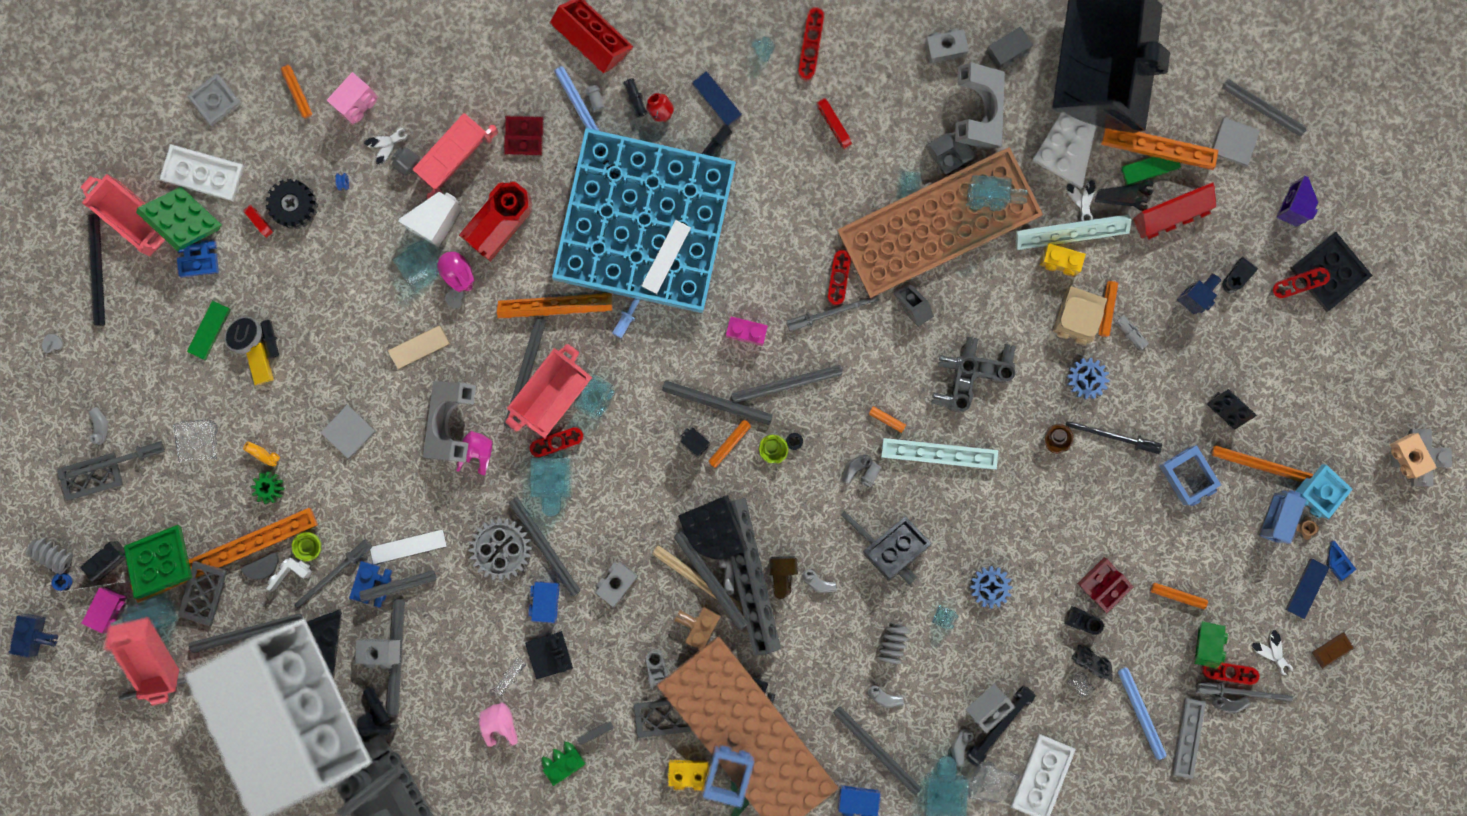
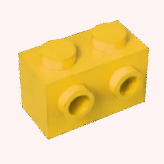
(1062, 259)
(687, 774)

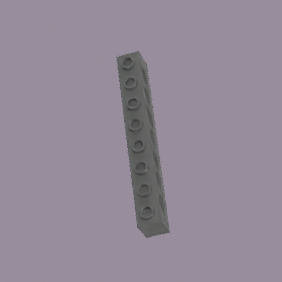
(753, 588)

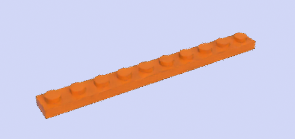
(251, 543)

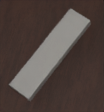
(1189, 738)

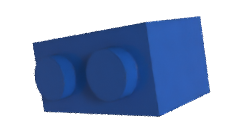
(545, 601)
(858, 801)

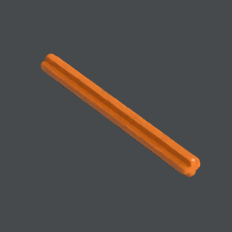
(1260, 464)

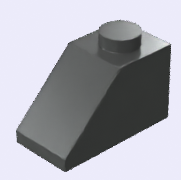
(914, 304)

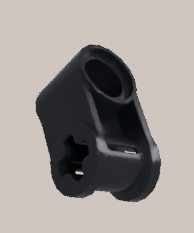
(1240, 273)
(1081, 620)

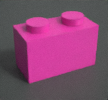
(746, 331)
(104, 609)

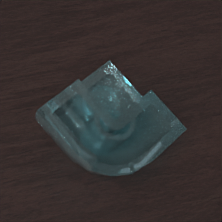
(418, 265)

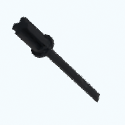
(1140, 443)

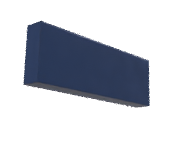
(716, 99)
(1307, 588)

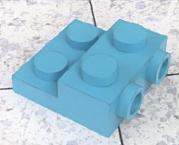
(1324, 492)

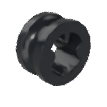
(792, 435)

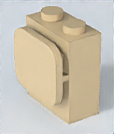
(1080, 316)

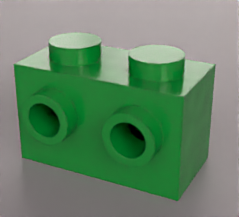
(1210, 645)

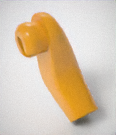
(261, 454)

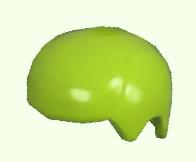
(773, 448)
(306, 546)

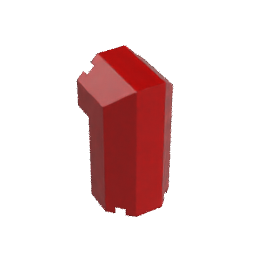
(498, 219)

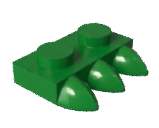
(563, 764)

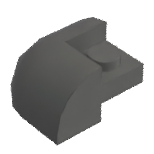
(950, 154)

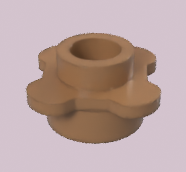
(1313, 528)

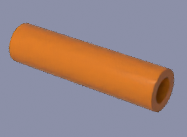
(887, 419)

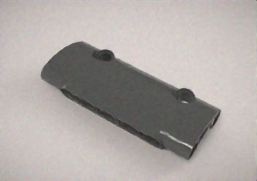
(397, 798)

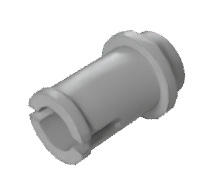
(595, 98)
(870, 475)

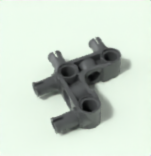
(980, 368)

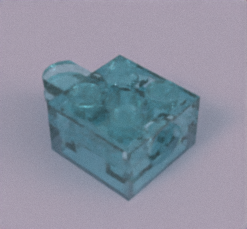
(993, 193)
(550, 483)
(158, 610)
(944, 790)

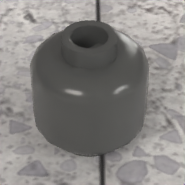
(405, 160)

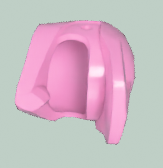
(497, 719)

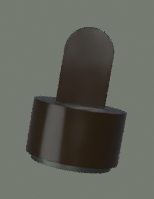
(782, 570)

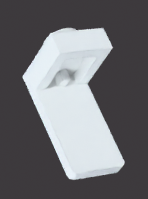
(300, 567)

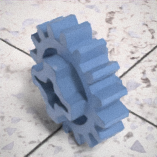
(1087, 386)
(990, 595)

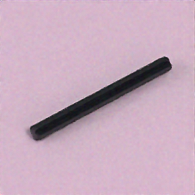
(96, 270)

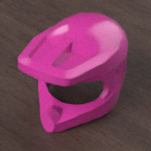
(455, 271)
(478, 447)

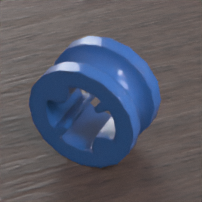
(342, 181)
(56, 586)

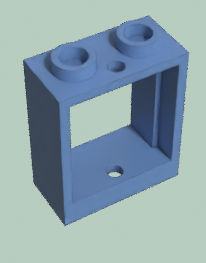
(1167, 468)
(1283, 517)
(724, 795)

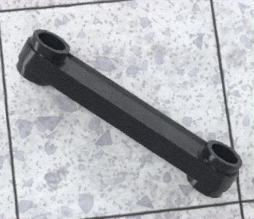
(977, 755)

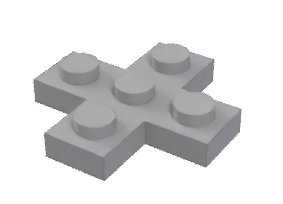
(1441, 457)

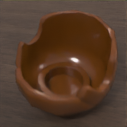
(1058, 438)

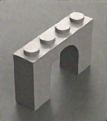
(990, 86)
(444, 399)

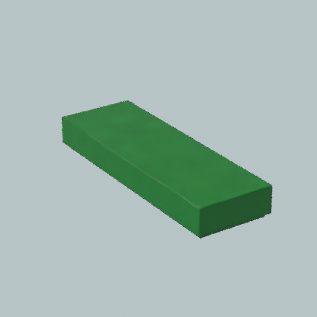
(1148, 169)
(209, 330)

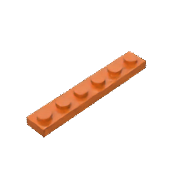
(1161, 148)
(554, 305)

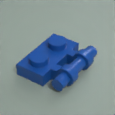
(198, 264)
(366, 579)

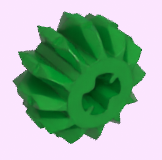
(273, 491)

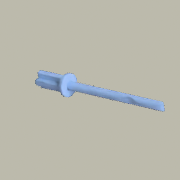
(625, 320)

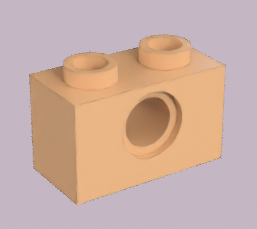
(1422, 460)

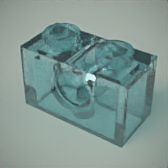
(595, 385)

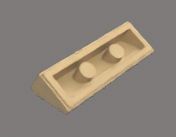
(419, 347)

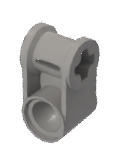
(656, 670)

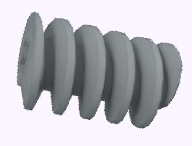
(49, 556)
(894, 643)

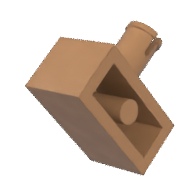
(700, 627)

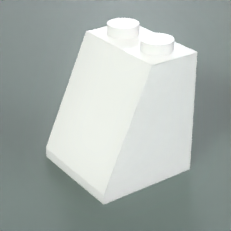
(433, 218)

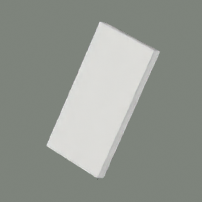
(201, 172)
(1042, 777)

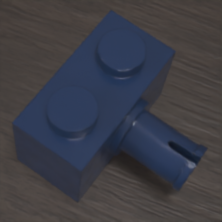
(1200, 295)
(29, 635)

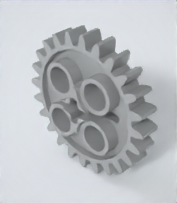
(488, 536)

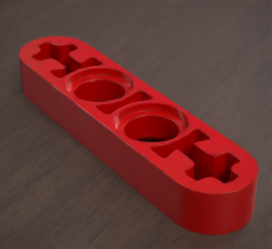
(811, 44)

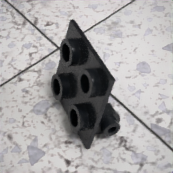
(1231, 409)
(549, 655)
(1097, 665)
(366, 725)

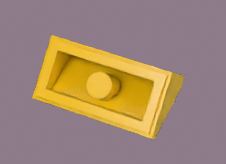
(259, 364)

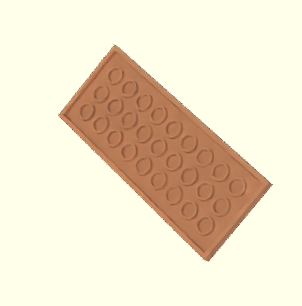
(933, 226)
(732, 711)

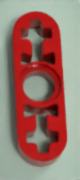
(834, 123)
(846, 264)
(1313, 272)
(572, 442)
(1244, 669)

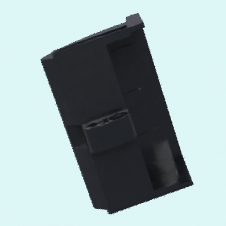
(1110, 62)

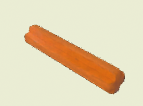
(296, 91)
(1110, 294)
(728, 445)
(1179, 596)

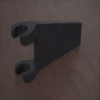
(1126, 195)

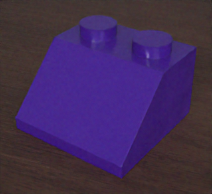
(1299, 203)

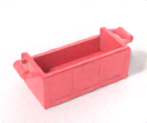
(451, 152)
(118, 208)
(548, 392)
(143, 659)

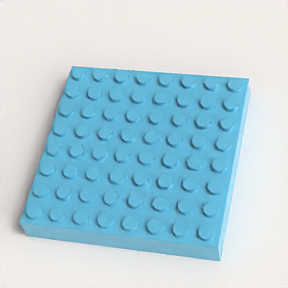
(622, 222)

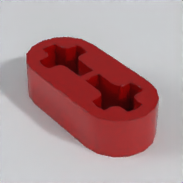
(258, 221)

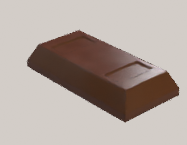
(1333, 650)

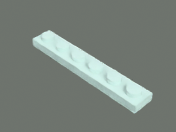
(1073, 232)
(939, 453)

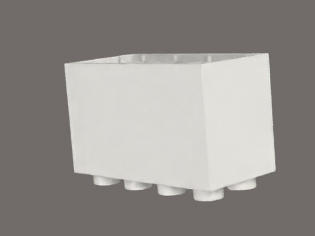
(277, 719)

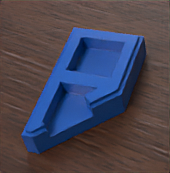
(1339, 562)

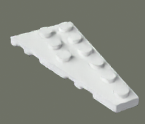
(1067, 149)

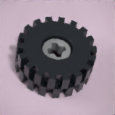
(293, 216)

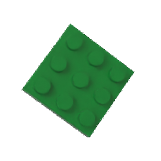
(179, 218)
(157, 562)

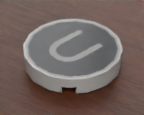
(243, 335)

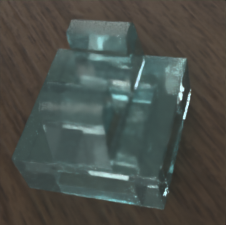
(763, 48)
(910, 181)
(944, 617)

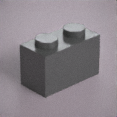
(1009, 48)

